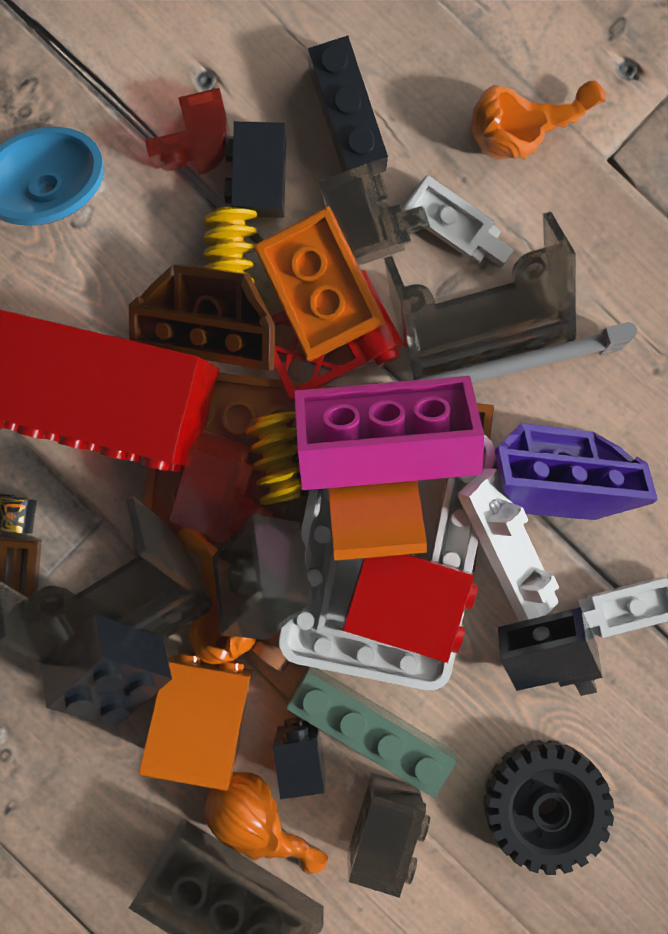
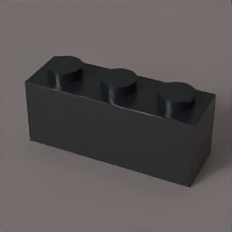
(347, 106)

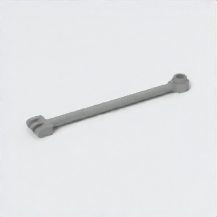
(609, 341)

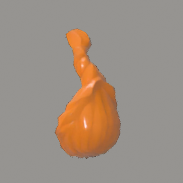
(514, 127)
(205, 631)
(250, 823)

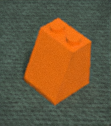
(197, 722)

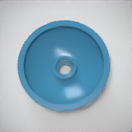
(47, 175)

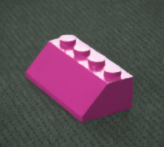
(388, 433)

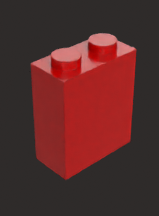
(411, 604)

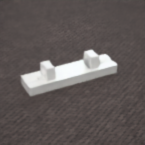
(508, 546)

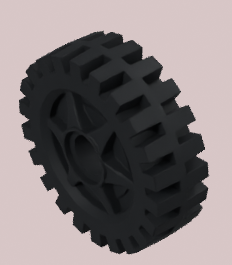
(568, 831)

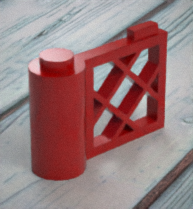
(376, 347)

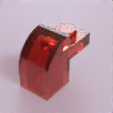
(201, 141)

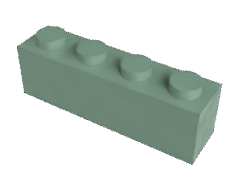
(372, 731)

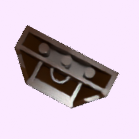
(205, 316)

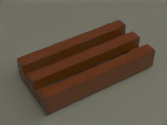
(33, 563)

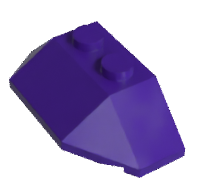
(571, 473)

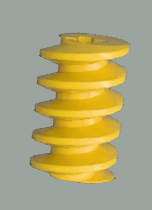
(228, 239)
(277, 457)

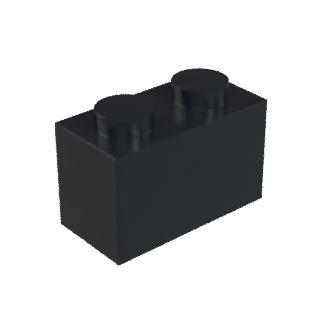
(257, 168)
(299, 759)

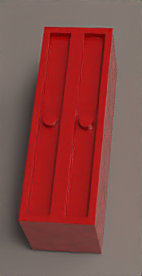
(102, 391)

